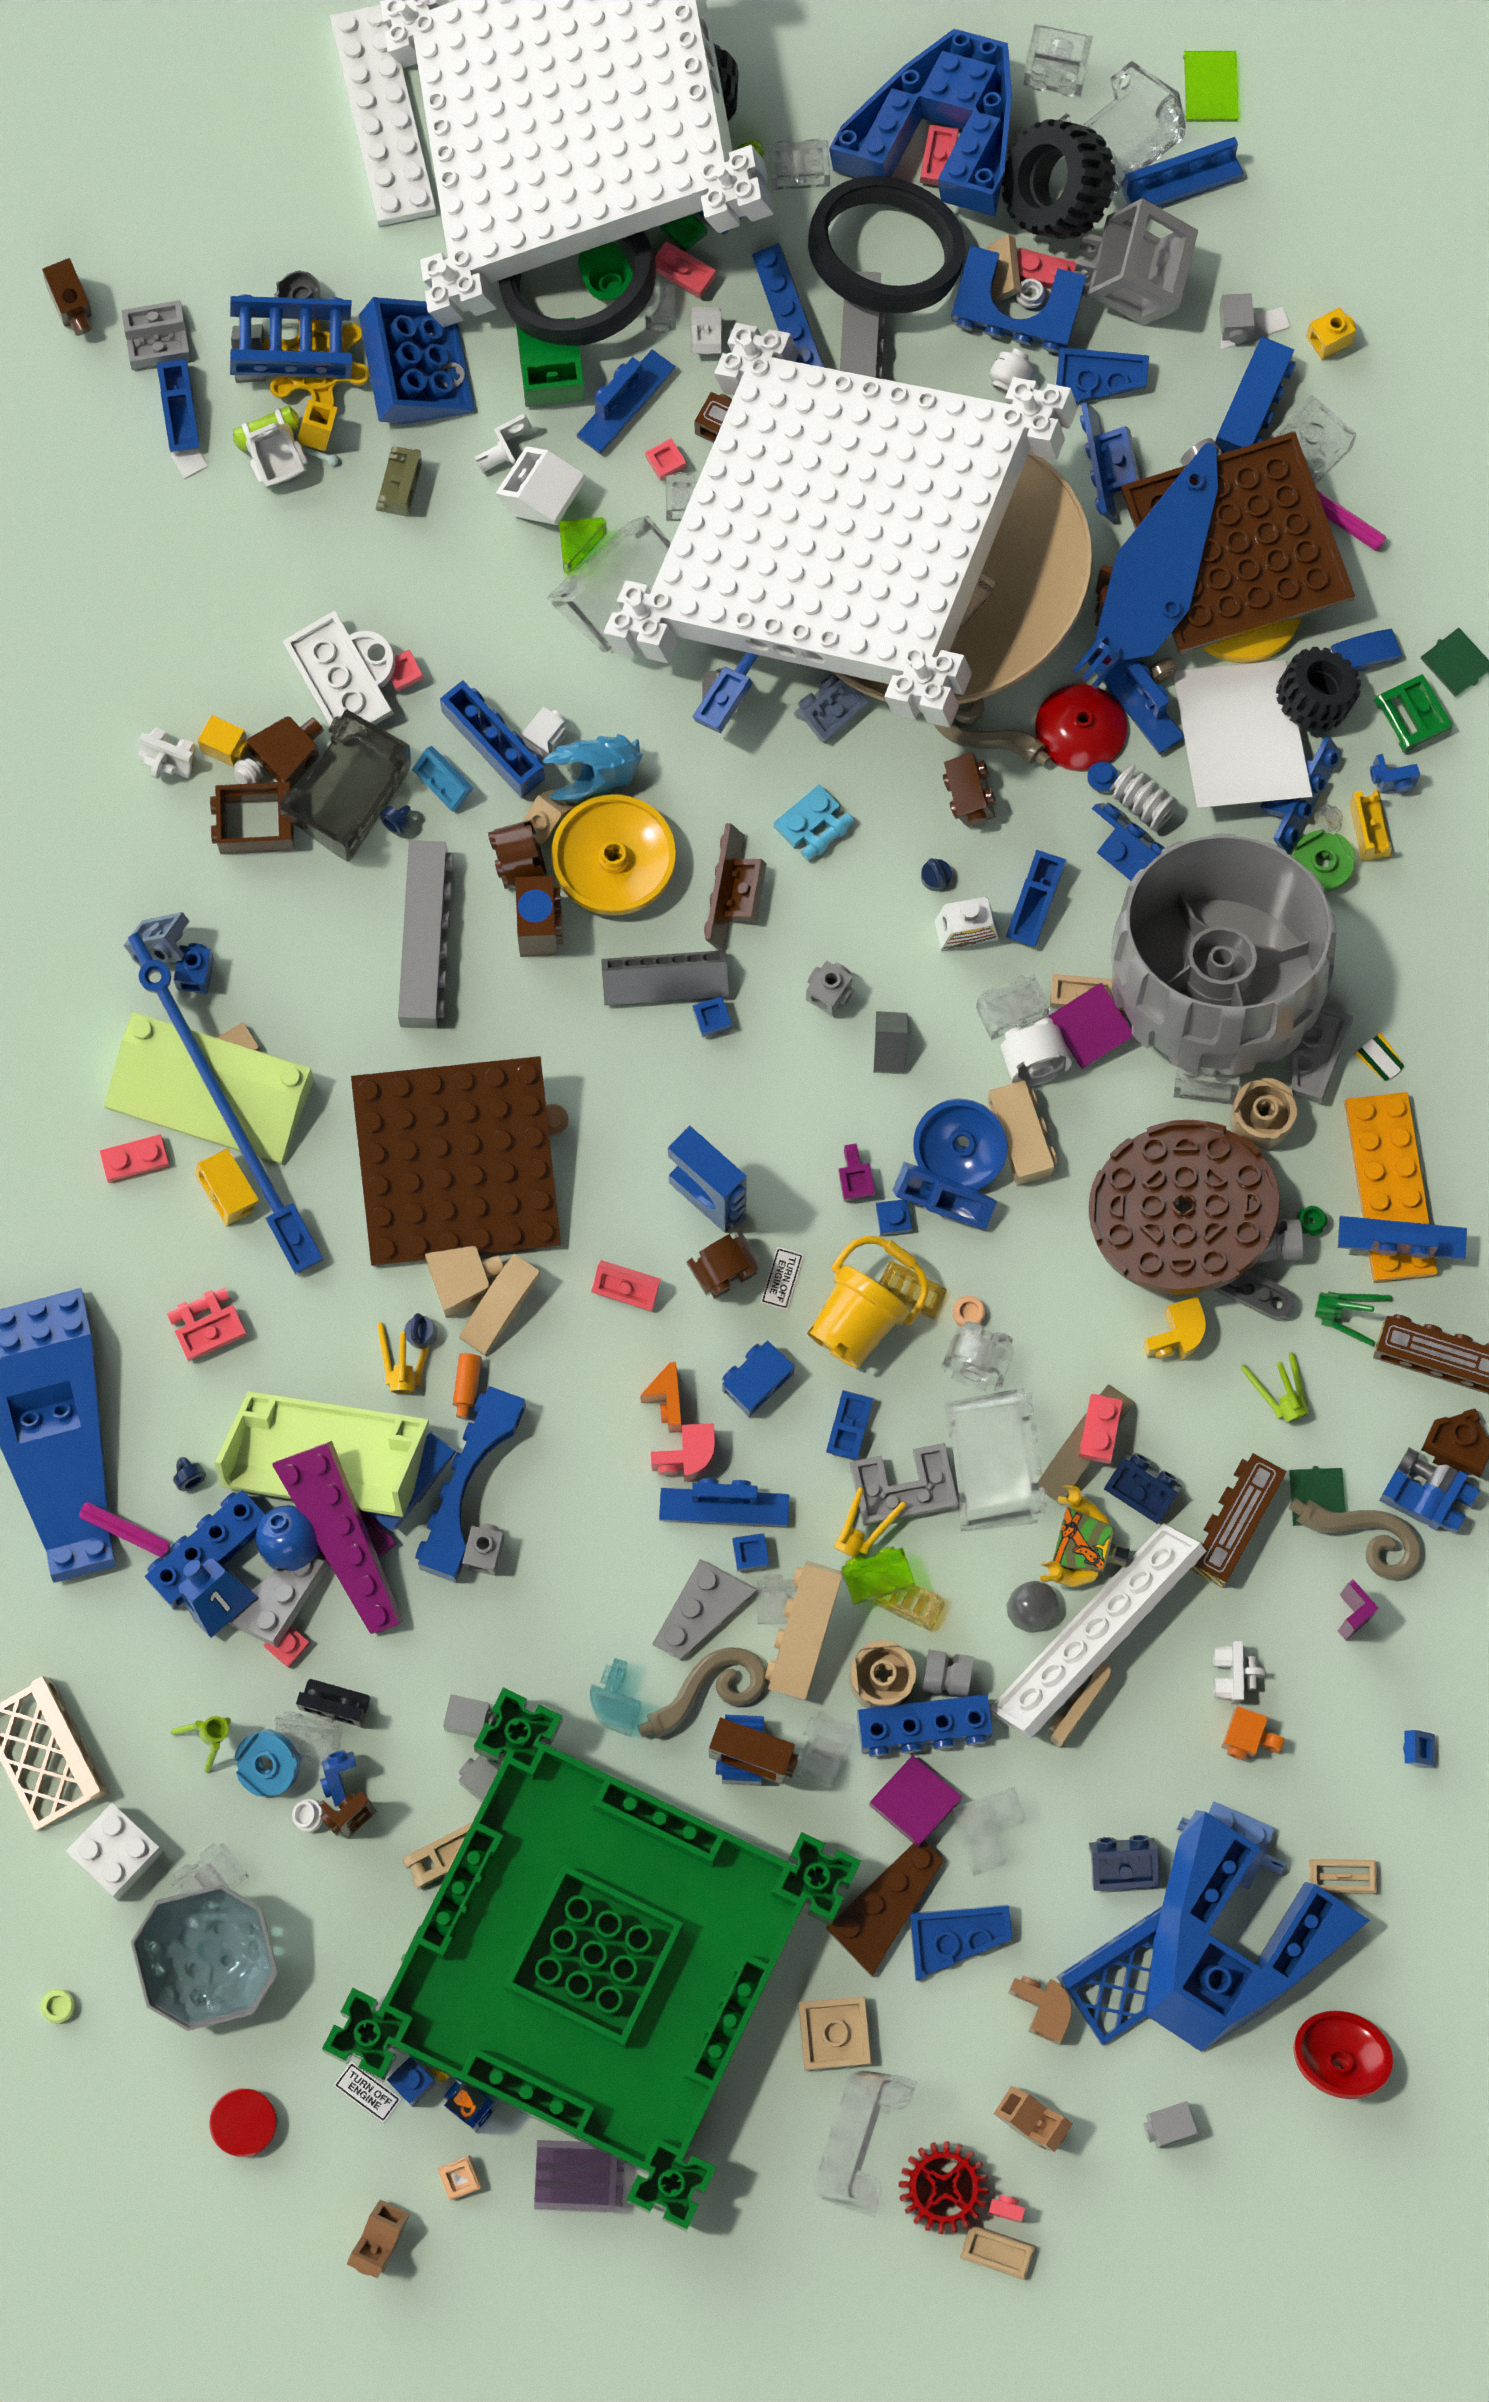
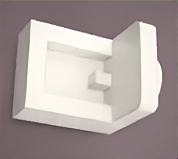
(706, 330)

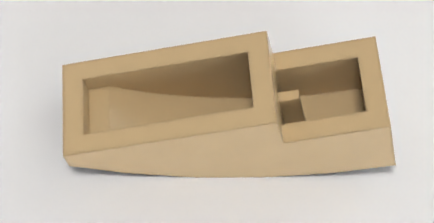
(500, 1304)

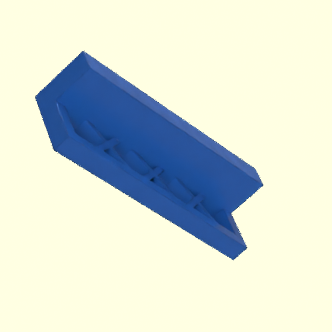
(1184, 175)

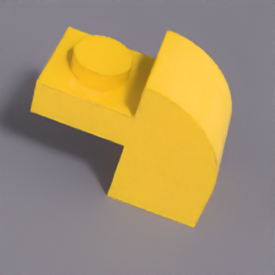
(1187, 1330)

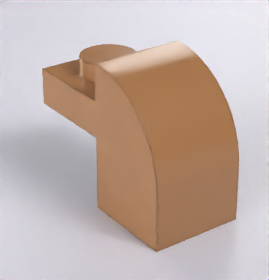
(1053, 2007)
(1032, 2119)
(378, 2239)

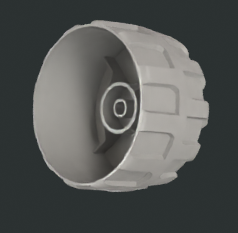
(1223, 953)

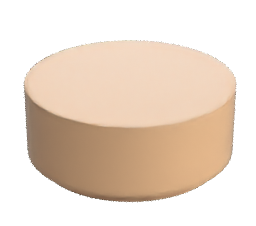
(968, 1309)

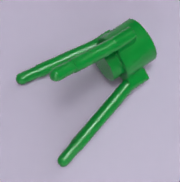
(1331, 1306)

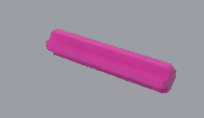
(1351, 523)
(124, 1529)

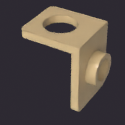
(546, 815)

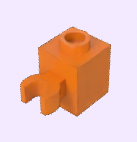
(1247, 1733)

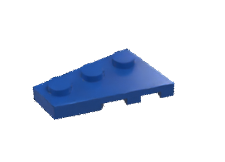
(1100, 373)
(954, 1934)

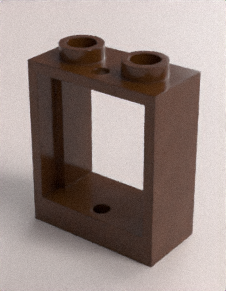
(250, 793)
(753, 1751)

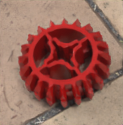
(961, 2166)

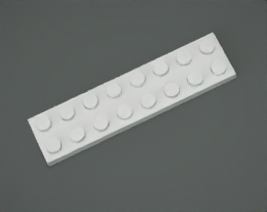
(382, 118)
(1097, 1630)

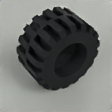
(1326, 672)

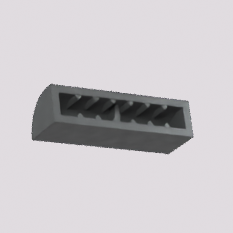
(665, 977)

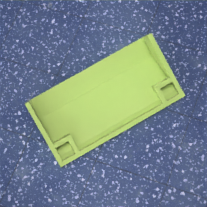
(163, 1087)
(374, 1447)

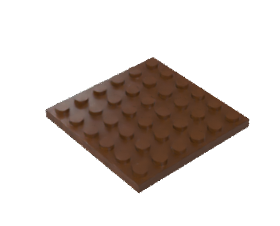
(1265, 545)
(455, 1159)

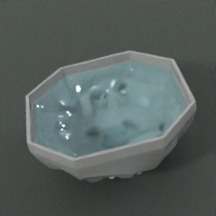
(204, 1957)

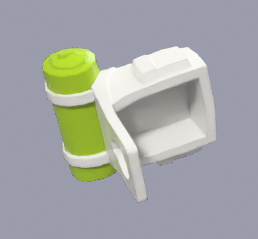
(272, 446)

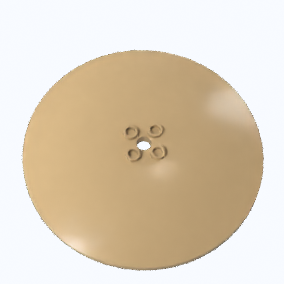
(1042, 583)

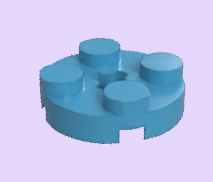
(284, 1760)

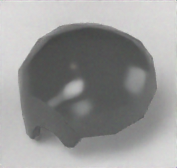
(298, 285)
(1032, 1606)

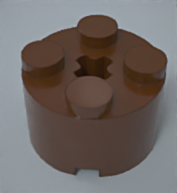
(517, 852)
(723, 1264)

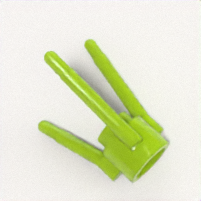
(1292, 1404)
(211, 1732)

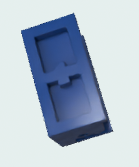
(757, 1377)

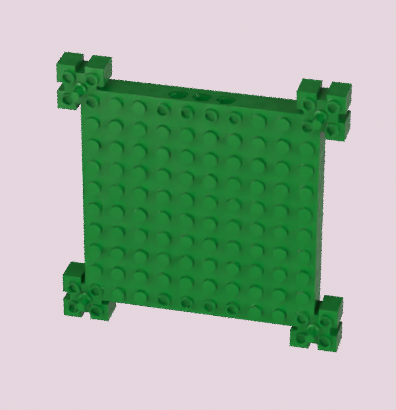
(592, 1957)

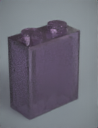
(576, 2178)

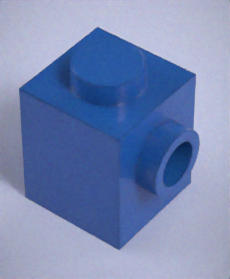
(194, 969)

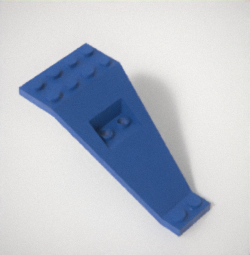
(55, 1428)

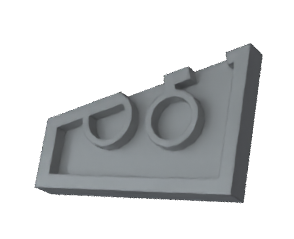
(1318, 1054)
(279, 1602)
(700, 1608)

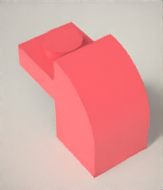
(695, 1457)

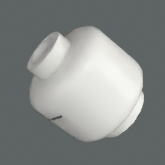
(1008, 366)

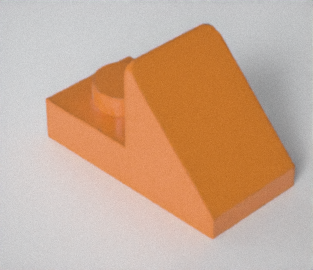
(662, 1389)

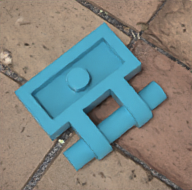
(807, 816)

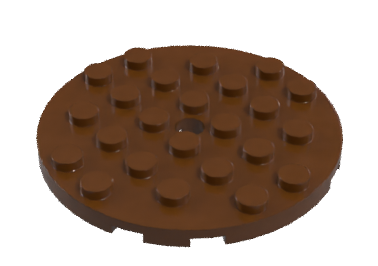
(1212, 1242)

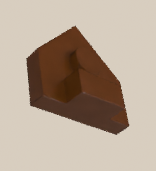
(1459, 1443)

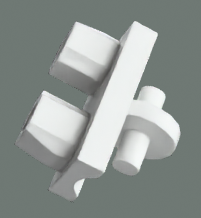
(166, 757)
(1233, 1687)

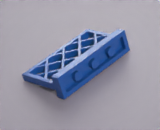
(1099, 1962)

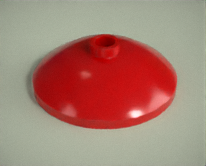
(1079, 744)
(1345, 2042)

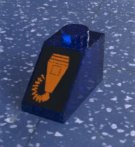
(469, 2105)

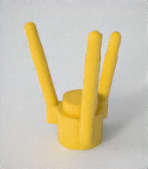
(402, 1378)
(851, 1540)

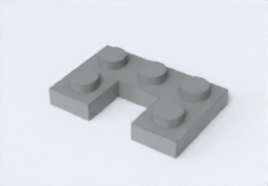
(929, 1494)

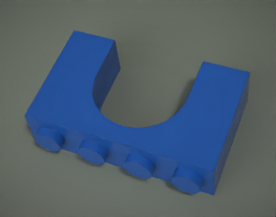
(1049, 327)
(708, 1179)

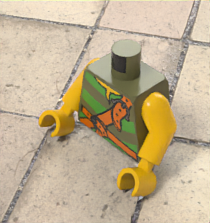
(1083, 1543)

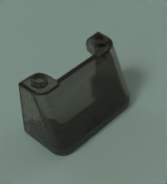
(349, 785)

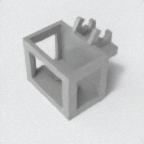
(1135, 268)

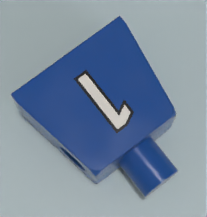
(213, 1594)

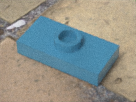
(442, 778)

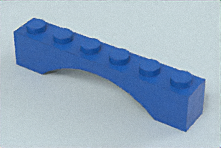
(495, 1423)

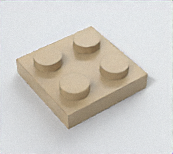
(834, 2033)

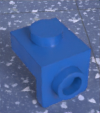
(1398, 779)
(332, 1784)

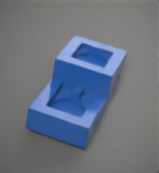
(1369, 649)
(849, 1425)

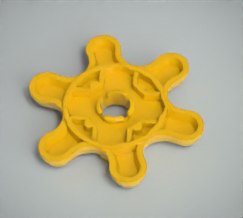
(319, 388)

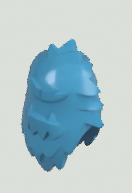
(603, 763)

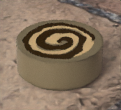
(1163, 670)

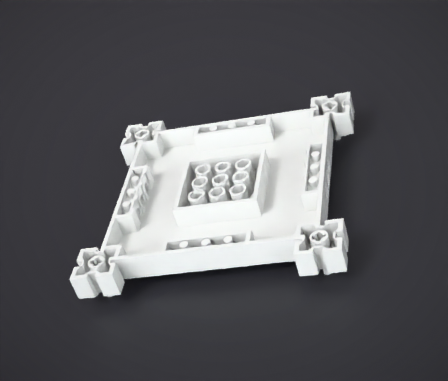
(566, 131)
(842, 522)

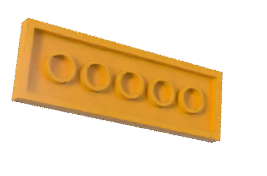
(1388, 1176)

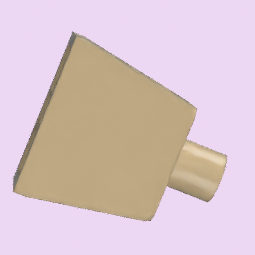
(461, 1276)

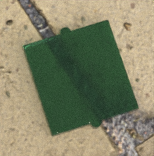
(1456, 662)
(1319, 1485)

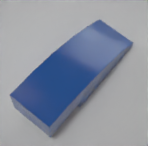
(178, 405)
(1036, 898)
(944, 1196)
(433, 1461)

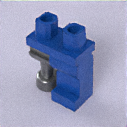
(1433, 1500)

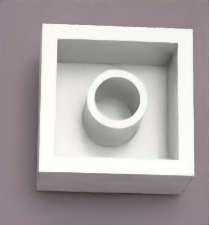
(114, 1851)

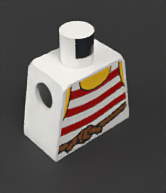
(967, 923)

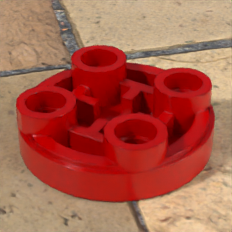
(243, 2122)

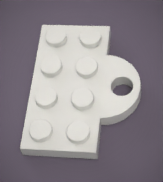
(341, 670)

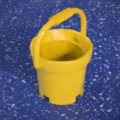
(861, 1309)

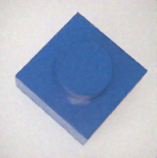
(712, 1016)
(893, 1217)
(750, 1552)
(1419, 1748)

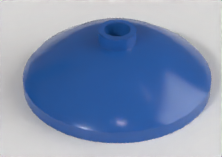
(938, 1146)

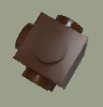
(968, 784)

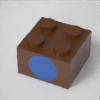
(536, 909)

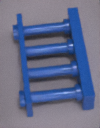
(290, 363)

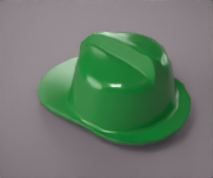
(605, 272)

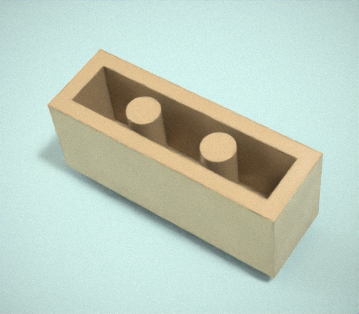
(1027, 1148)

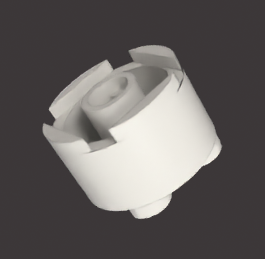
(1035, 1053)

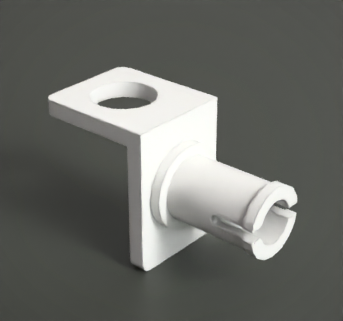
(501, 451)

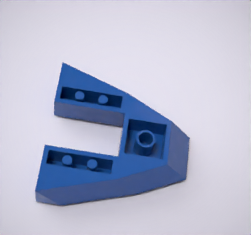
(953, 82)
(1200, 1983)

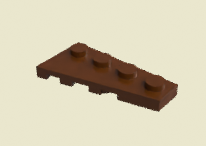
(881, 1910)

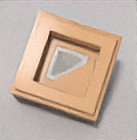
(459, 2177)

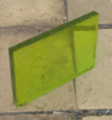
(1211, 86)

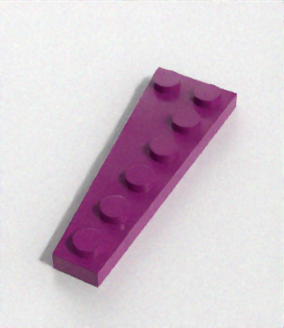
(325, 1497)

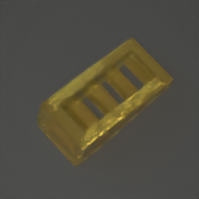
(906, 1274)
(930, 1615)

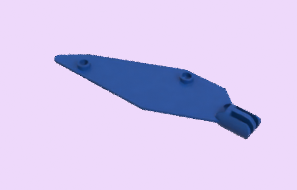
(1156, 570)

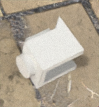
(545, 732)

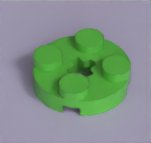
(1331, 846)

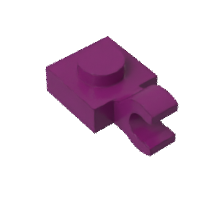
(855, 1178)

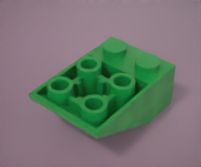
(549, 371)

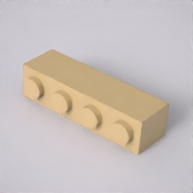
(805, 1630)

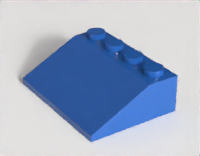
(404, 362)

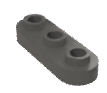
(1264, 1293)

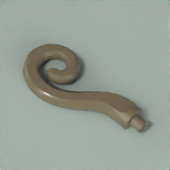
(1016, 741)
(1326, 1521)
(673, 1715)

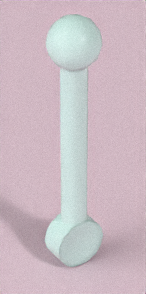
(331, 459)

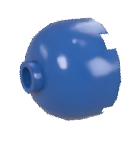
(286, 1539)

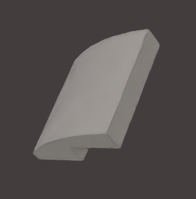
(155, 334)

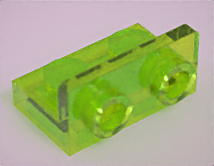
(877, 1575)

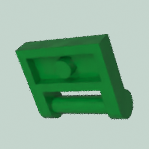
(1421, 708)

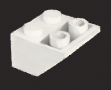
(540, 486)

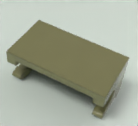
(400, 481)

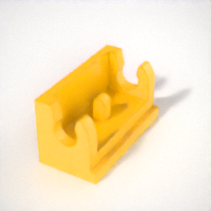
(1370, 826)
(226, 1186)

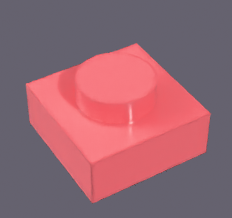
(665, 459)
(406, 671)
(289, 1648)
(1006, 2208)

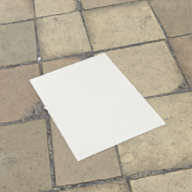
(1239, 736)

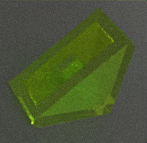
(579, 539)

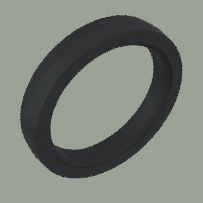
(906, 197)
(598, 325)

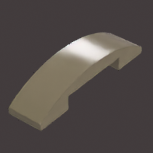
(1067, 1466)

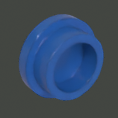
(1102, 776)

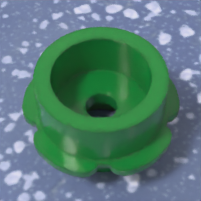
(1317, 1215)

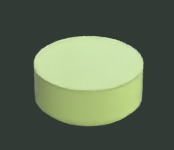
(57, 2006)

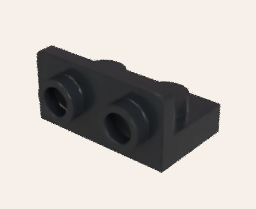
(333, 1702)

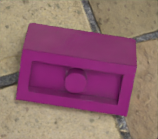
(1362, 1606)

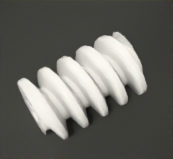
(1143, 798)

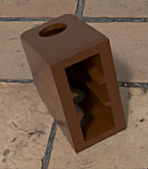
(68, 296)
(286, 748)

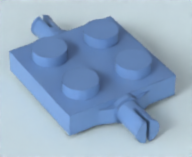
(1253, 1830)

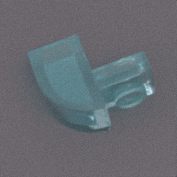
(611, 1708)

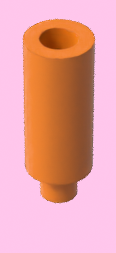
(466, 1384)

